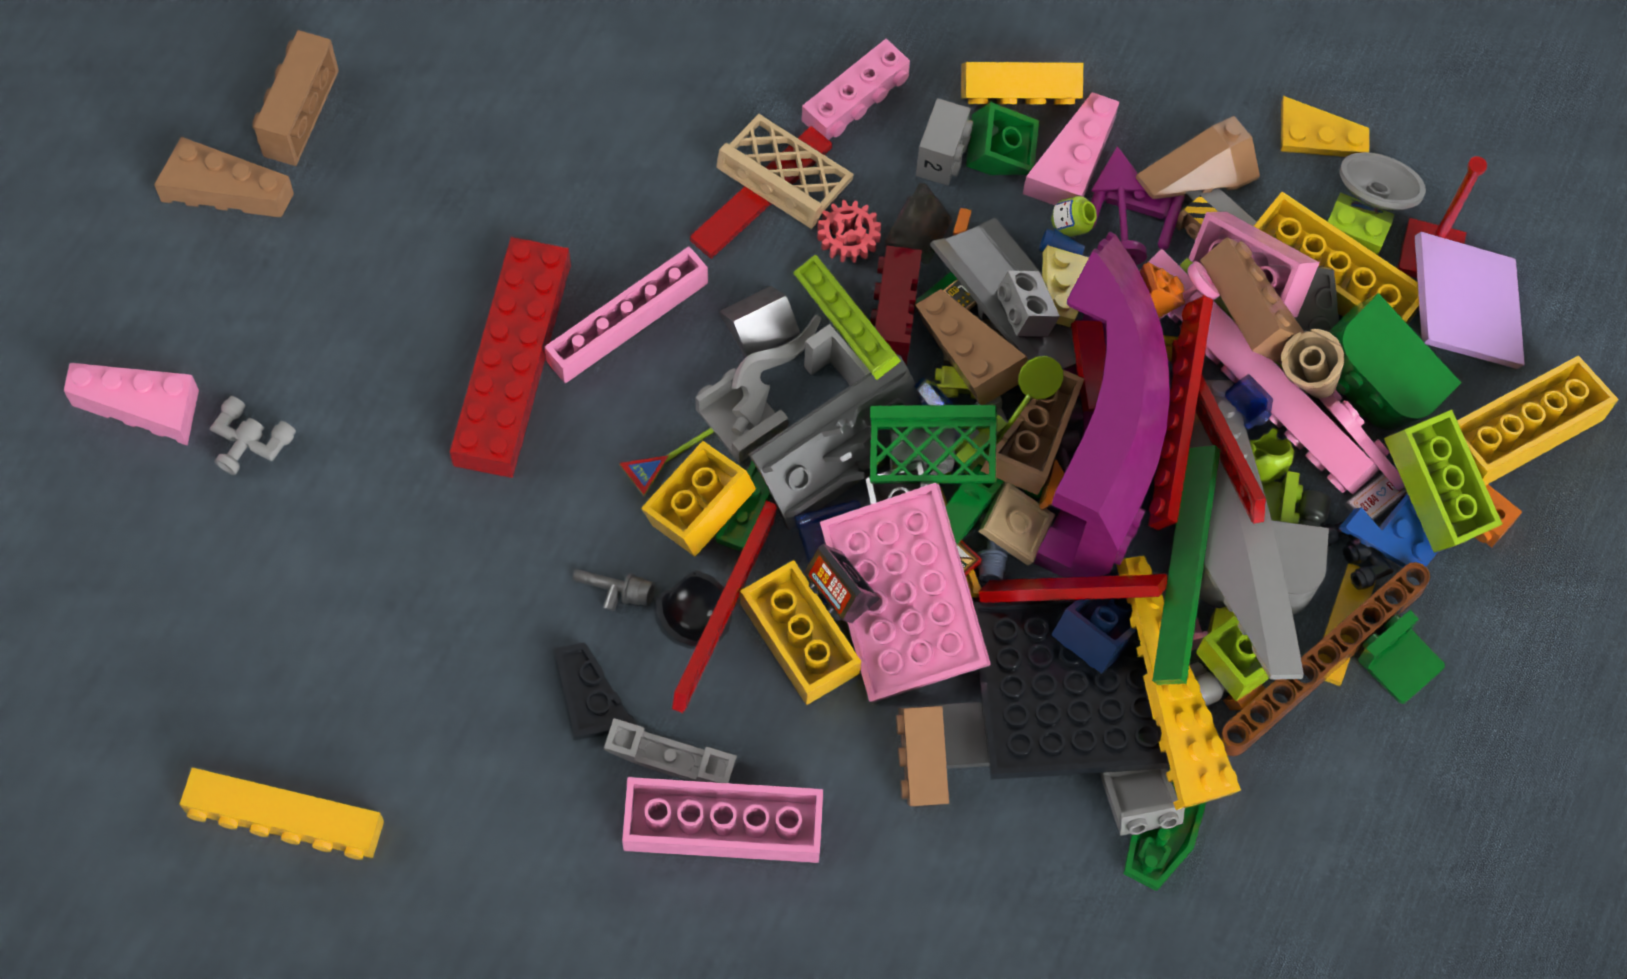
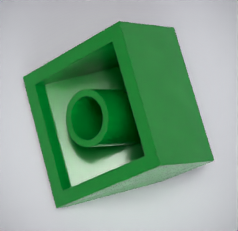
(1002, 141)

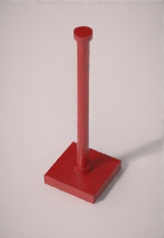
(1407, 259)

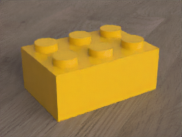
(699, 498)

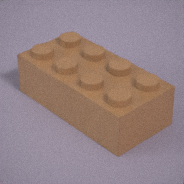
(295, 97)

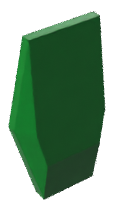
(1160, 851)

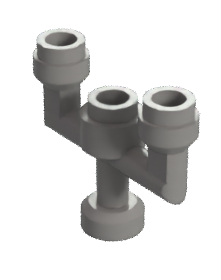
(246, 436)

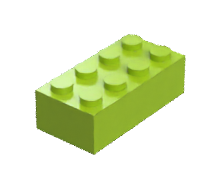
(1443, 481)

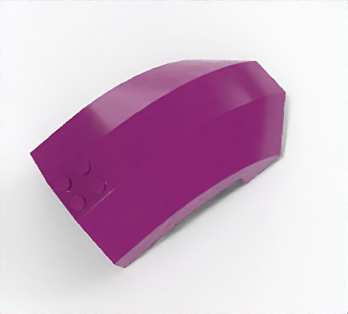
(1126, 430)

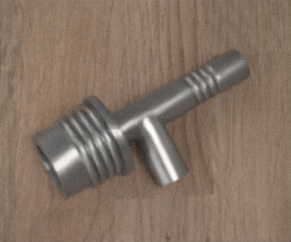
(634, 589)

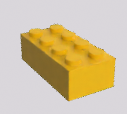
(1021, 81)
(800, 632)

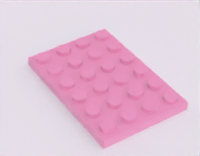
(925, 612)

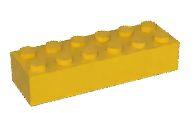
(1356, 269)
(1535, 418)

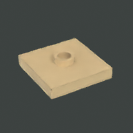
(1016, 523)

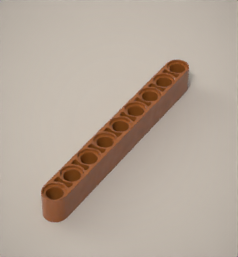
(1335, 648)

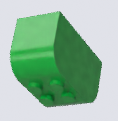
(1389, 367)

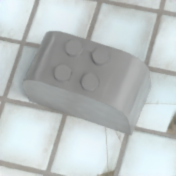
(1303, 561)

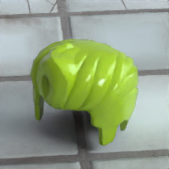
(1272, 456)

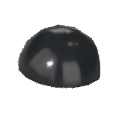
(687, 608)

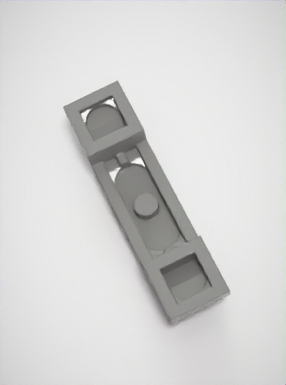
(667, 755)

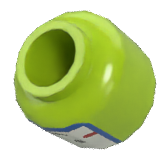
(1074, 216)

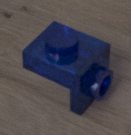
(1250, 401)

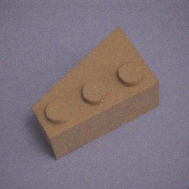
(922, 755)

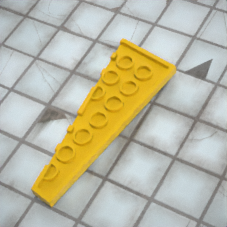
(1187, 727)

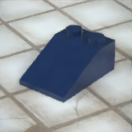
(1097, 630)

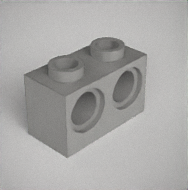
(1027, 303)

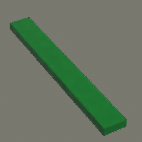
(1186, 567)

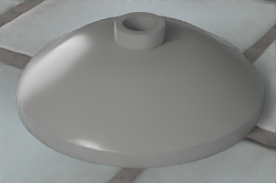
(1382, 181)

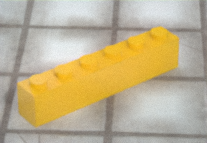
(281, 813)

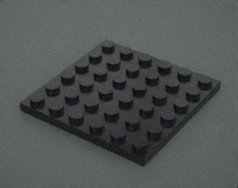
(1051, 708)

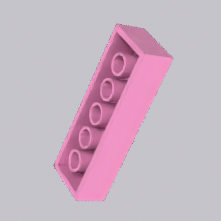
(722, 820)

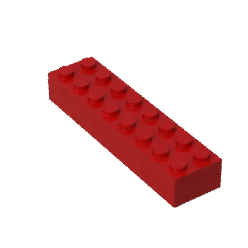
(510, 358)

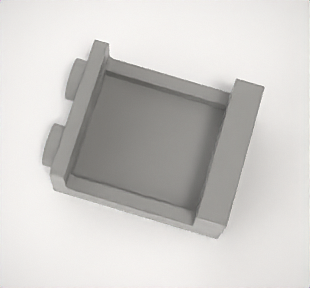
(1142, 800)

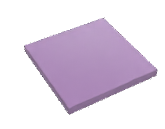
(1469, 300)

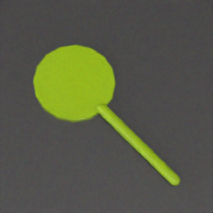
(1037, 380)

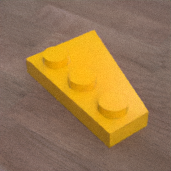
(1319, 132)

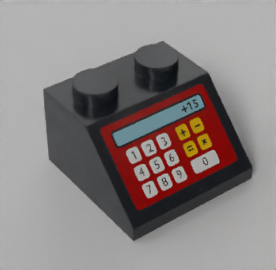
(839, 584)

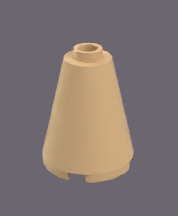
(1313, 362)

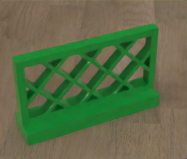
(939, 418)

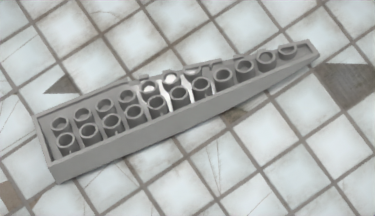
(1246, 560)

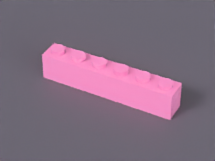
(626, 314)

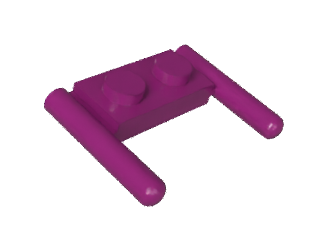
(1141, 202)

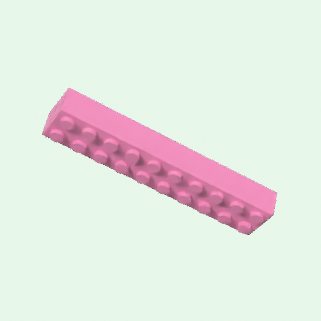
(1291, 406)

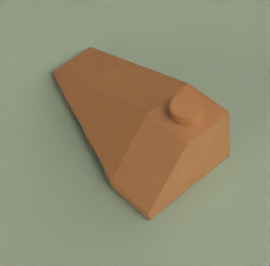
(1211, 160)

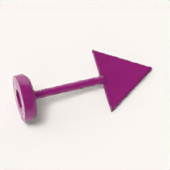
(1120, 177)

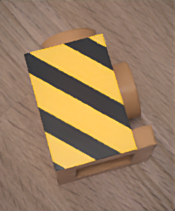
(1193, 216)

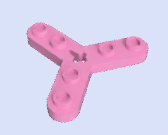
(1352, 422)

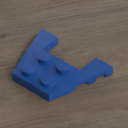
(1398, 537)

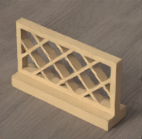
(771, 183)

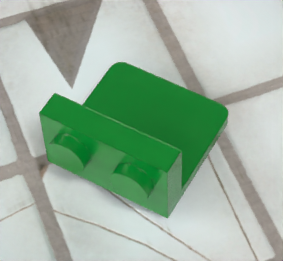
(1400, 658)

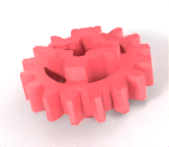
(850, 235)

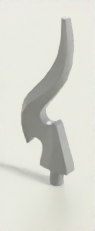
(748, 375)

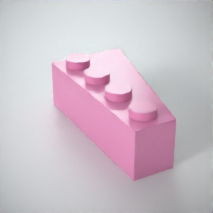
(1074, 154)
(137, 397)

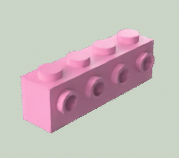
(856, 90)

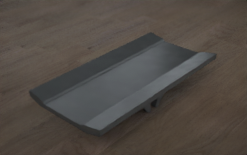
(980, 262)
(830, 445)

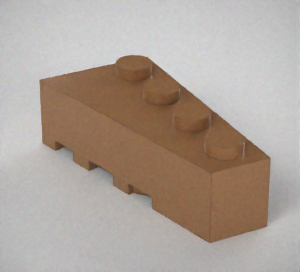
(218, 179)
(1250, 298)
(976, 351)
(1034, 438)

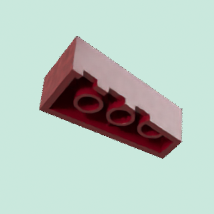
(896, 297)

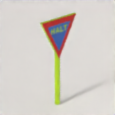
(645, 471)

